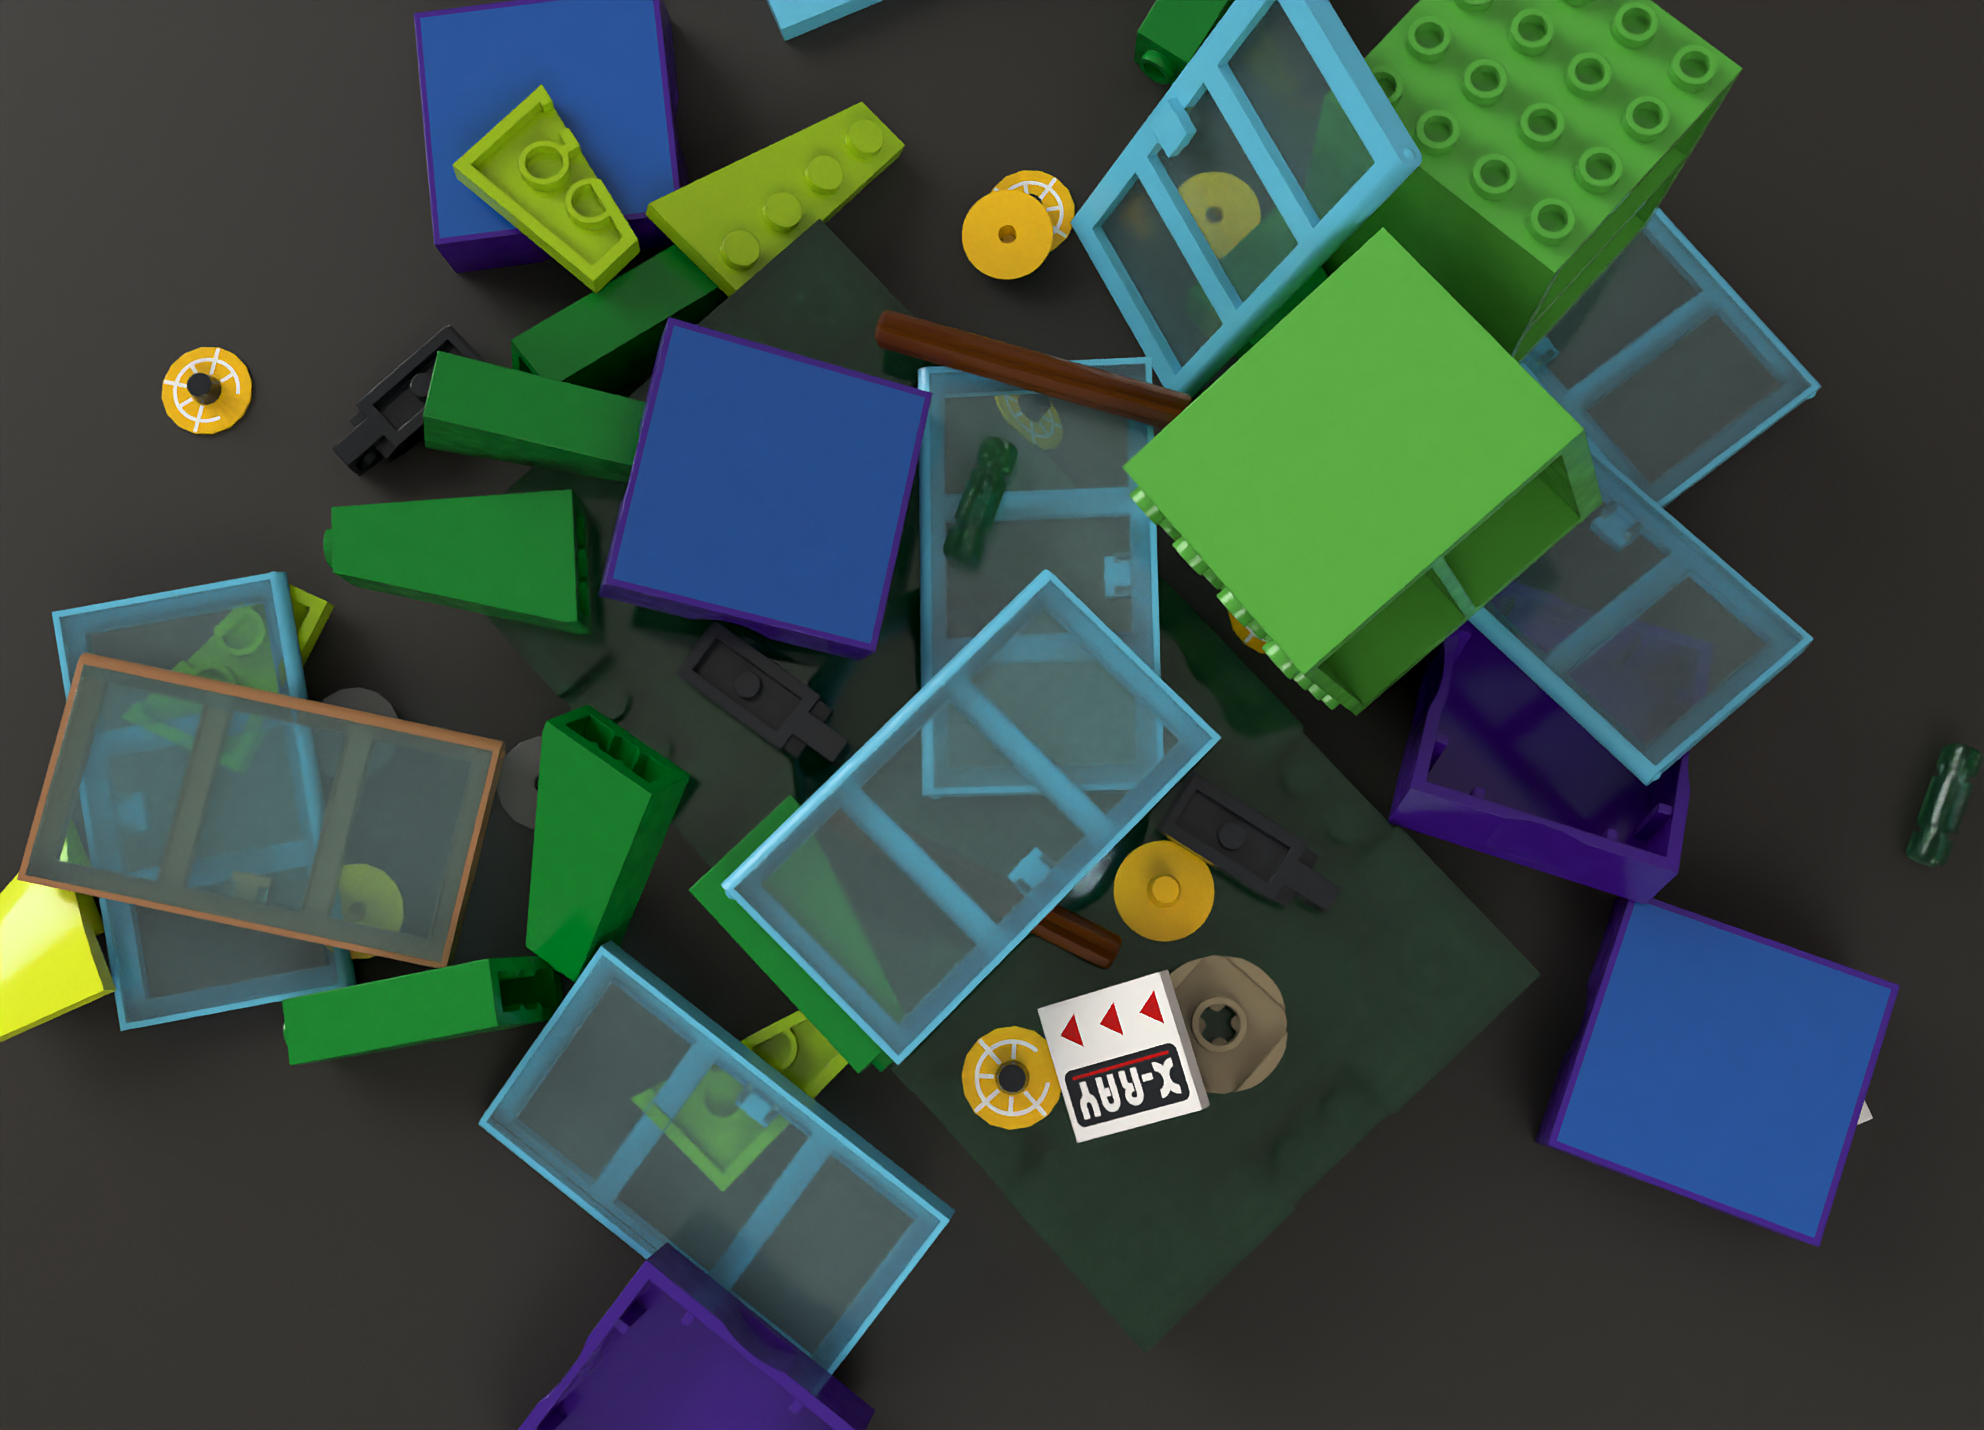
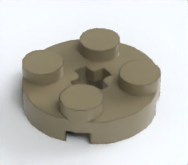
(1257, 1020)

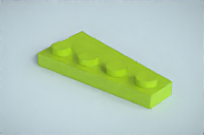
(765, 201)

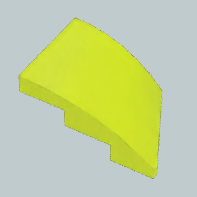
(47, 955)

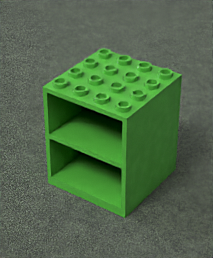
(1538, 145)
(1366, 477)

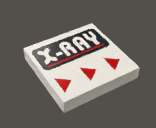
(1123, 1057)

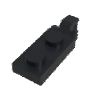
(392, 412)
(761, 695)
(1246, 846)

